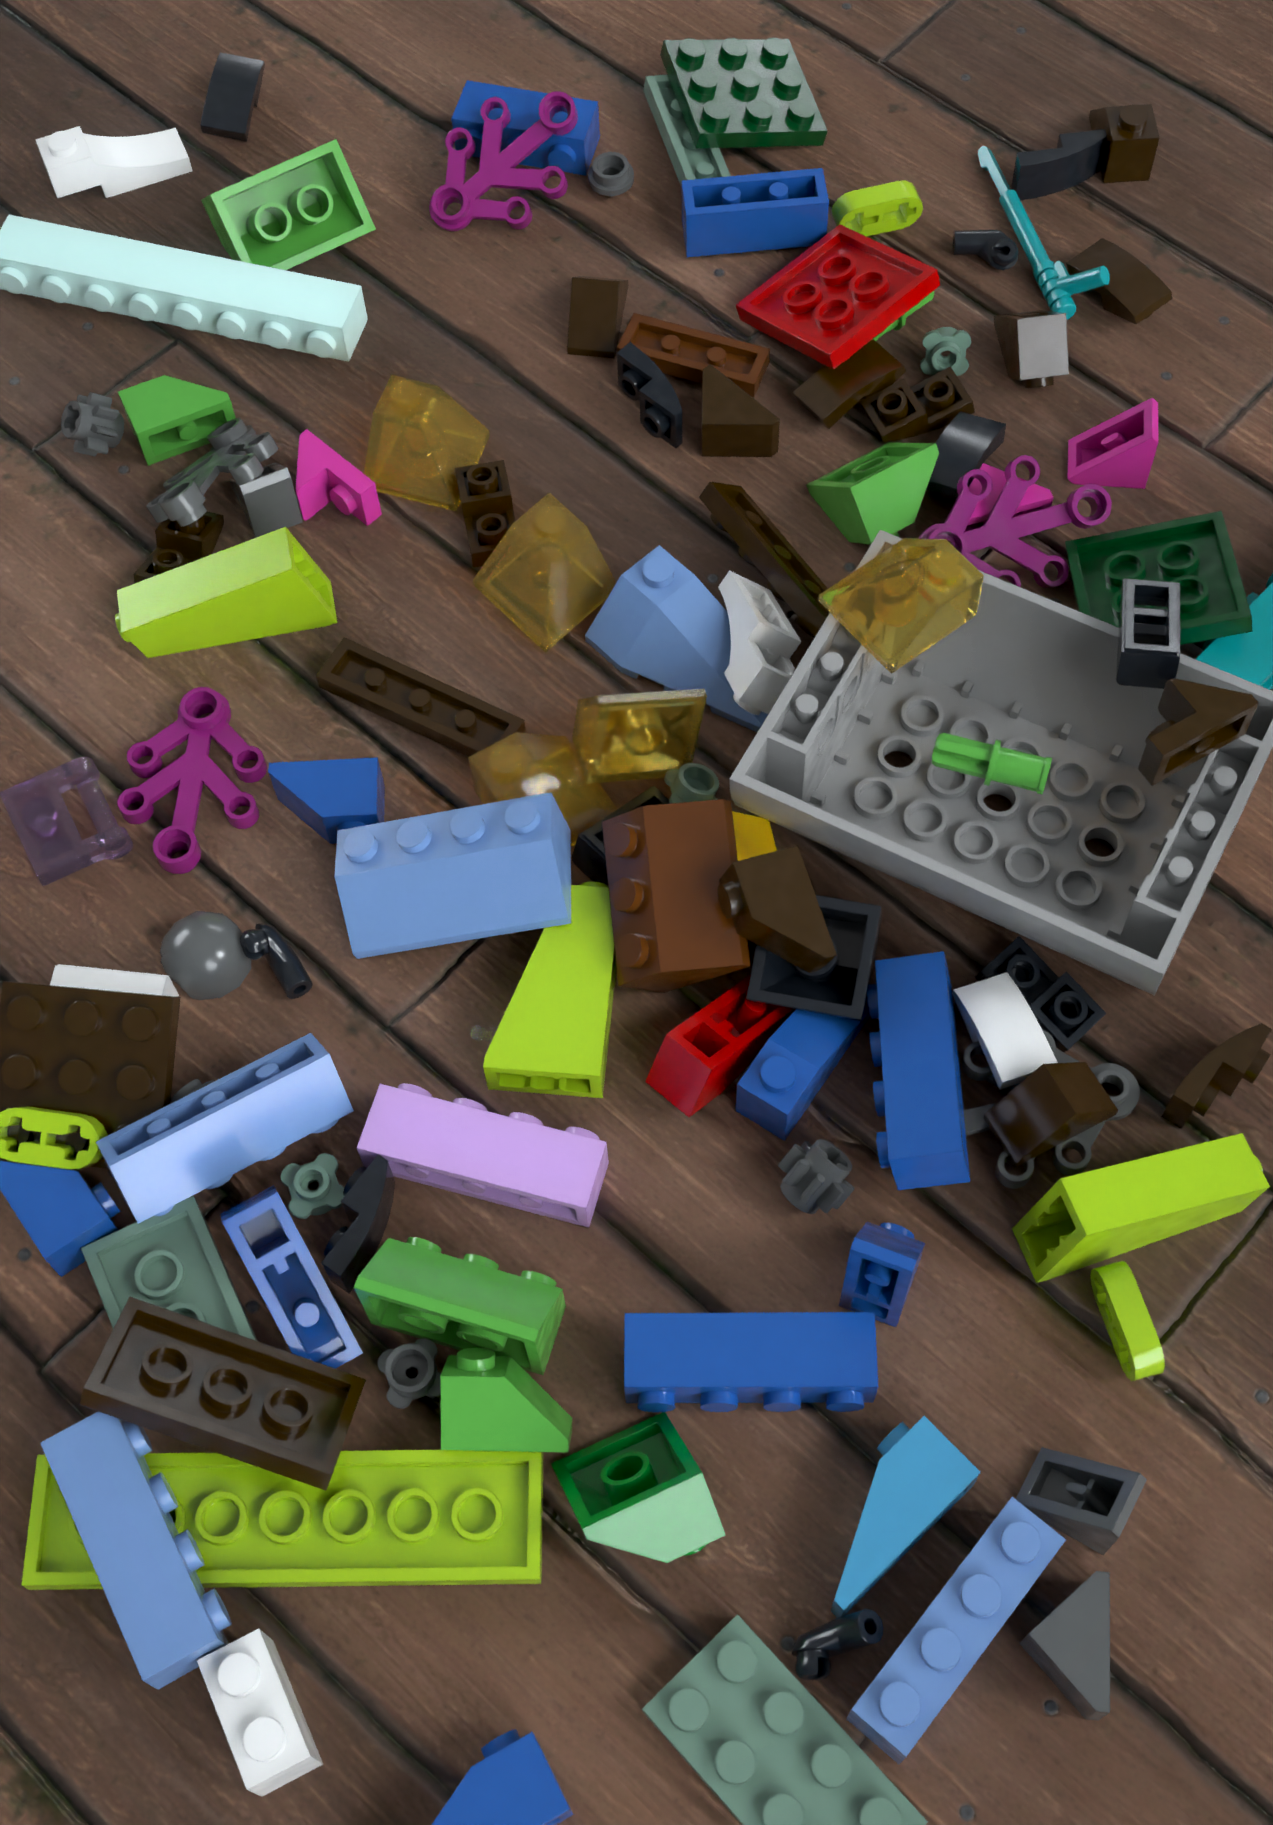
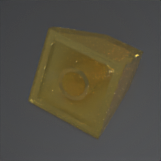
(420, 441)
(546, 573)
(906, 599)
(637, 733)
(538, 765)

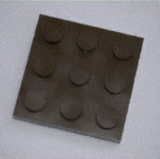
(85, 1055)

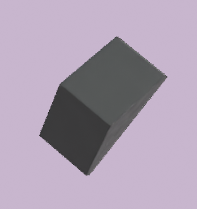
(269, 500)
(1081, 1497)
(1075, 1646)

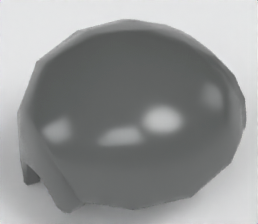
(205, 955)

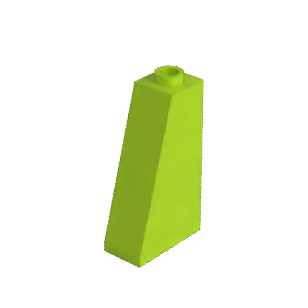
(228, 598)
(562, 1007)
(1137, 1204)

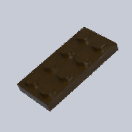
(224, 1393)

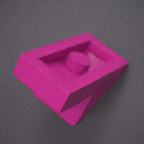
(329, 477)

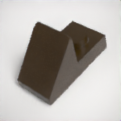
(1196, 724)

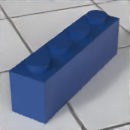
(920, 1072)
(750, 1360)

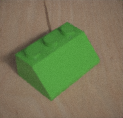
(290, 210)
(462, 1301)

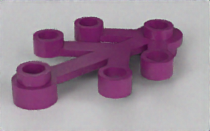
(498, 168)
(1003, 531)
(190, 774)

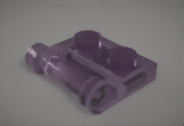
(49, 829)

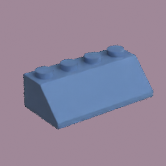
(455, 875)

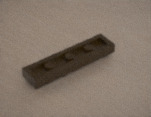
(769, 551)
(415, 699)

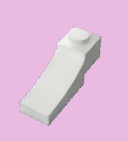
(116, 163)
(759, 644)

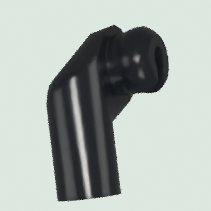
(990, 245)
(280, 956)
(833, 1639)

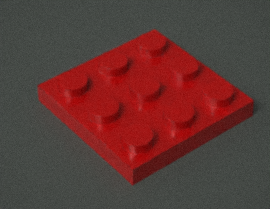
(838, 296)

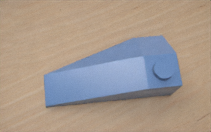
(670, 631)

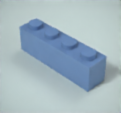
(225, 1127)
(136, 1546)
(955, 1630)

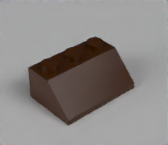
(665, 896)

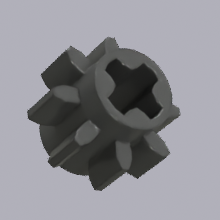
(92, 424)
(816, 1176)

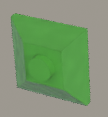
(877, 490)

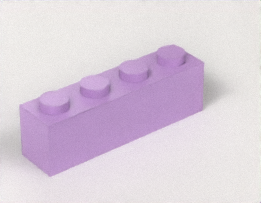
(486, 1153)

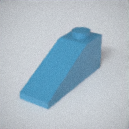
(908, 1495)

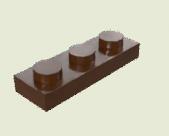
(688, 351)

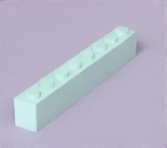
(181, 288)

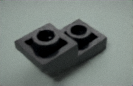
(231, 96)
(1057, 169)
(659, 404)
(962, 448)
(1056, 1001)
(368, 1207)

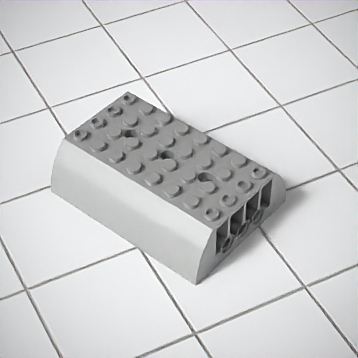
(1043, 688)

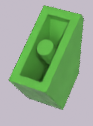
(173, 415)
(498, 1407)

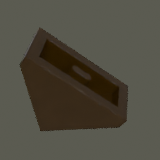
(595, 316)
(734, 420)
(1048, 1110)

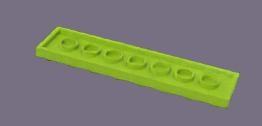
(377, 1524)

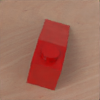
(713, 1048)

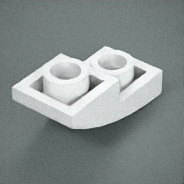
(1004, 1027)

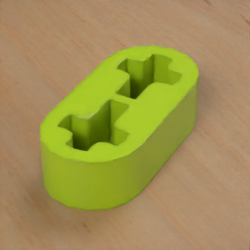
(878, 208)
(50, 1124)
(1127, 1321)

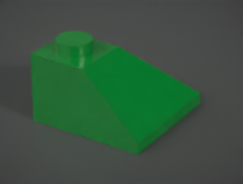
(641, 1492)

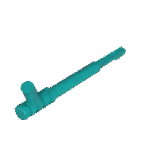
(1051, 277)

